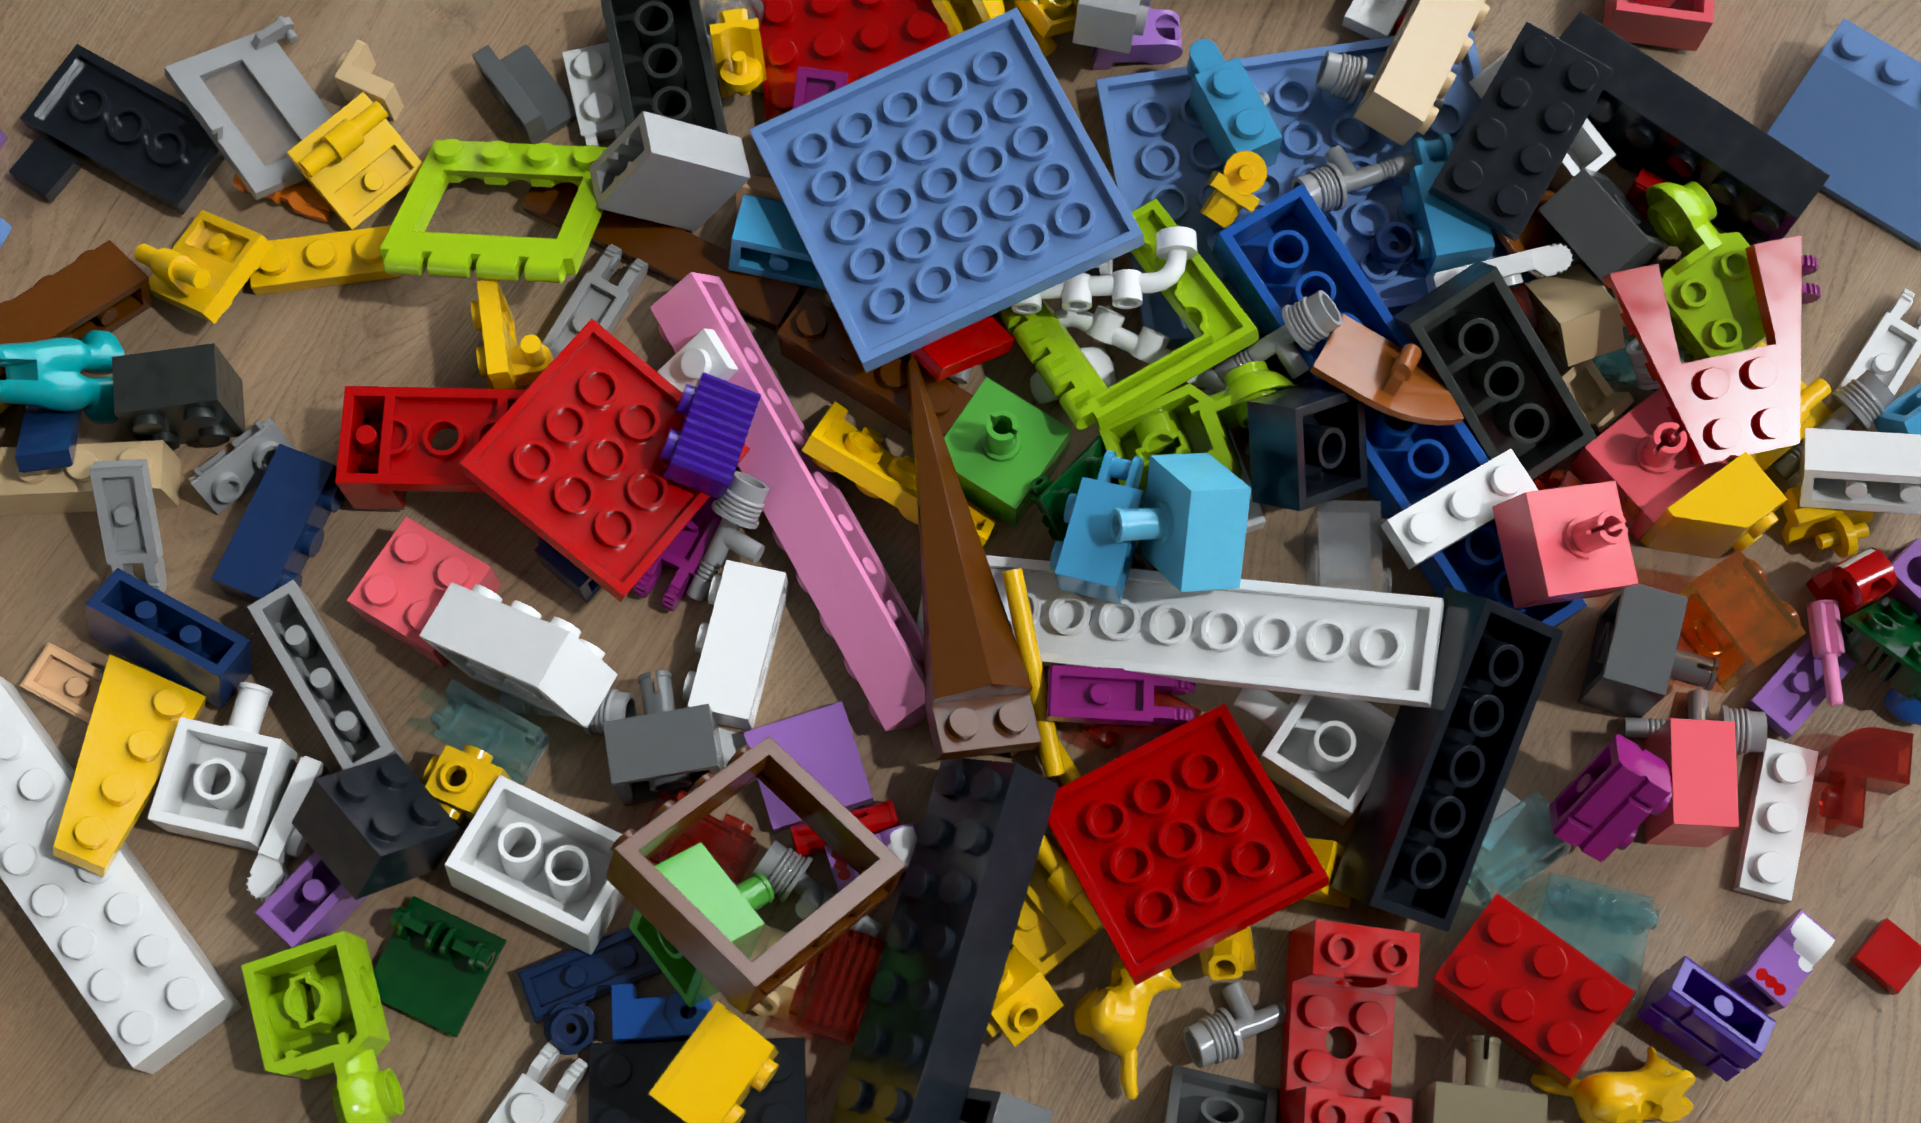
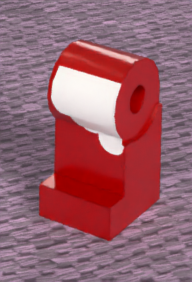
(1855, 581)

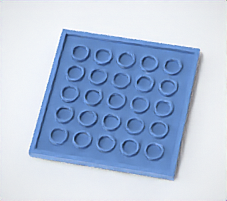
(945, 189)

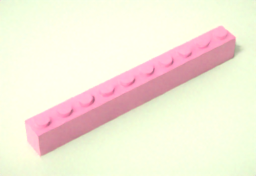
(811, 515)

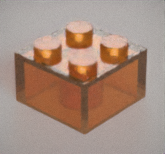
(1737, 619)

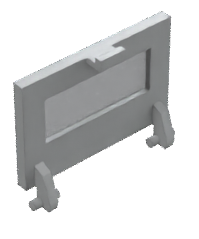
(252, 105)

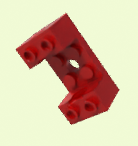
(390, 437)
(1346, 982)

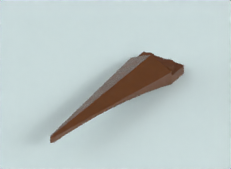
(971, 659)

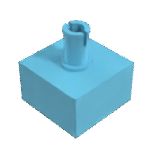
(1190, 522)

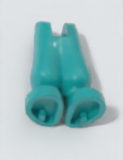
(49, 375)

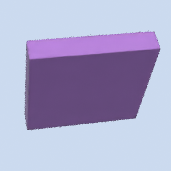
(825, 749)

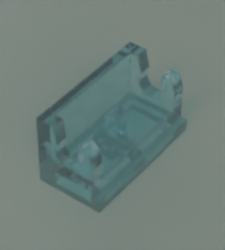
(490, 727)
(1516, 850)

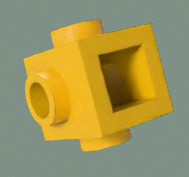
(461, 780)
(1021, 1001)

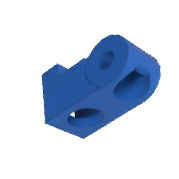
(653, 1017)

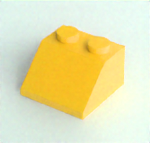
(1720, 513)
(716, 1070)

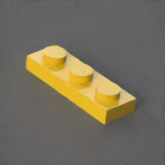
(322, 261)

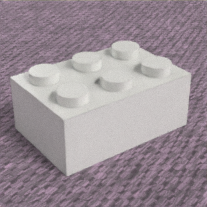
(520, 652)
(538, 864)

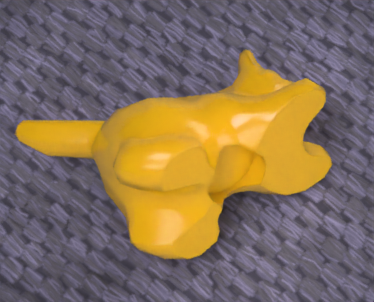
(1119, 1017)
(1628, 1097)

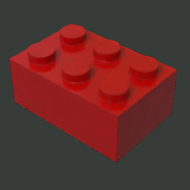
(1532, 990)

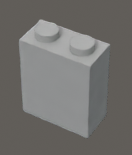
(669, 172)

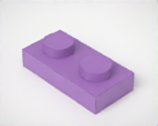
(1795, 689)

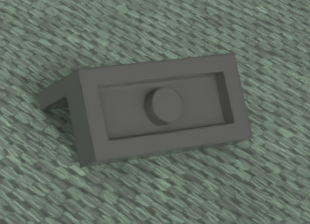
(526, 92)

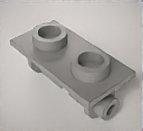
(232, 475)

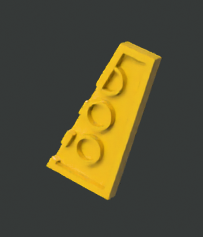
(876, 472)
(120, 761)

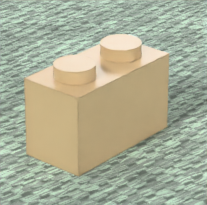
(1576, 315)

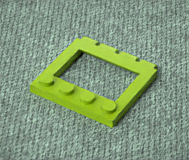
(412, 250)
(1197, 298)

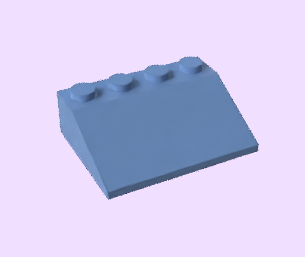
(1862, 127)

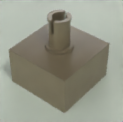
(1479, 1097)

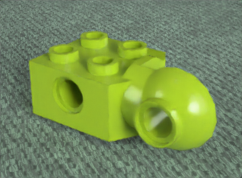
(1712, 286)
(1192, 421)
(324, 1016)

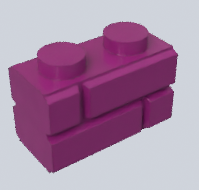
(1611, 799)

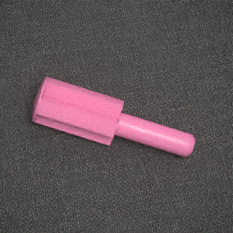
(1827, 644)

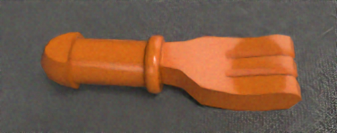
(301, 198)

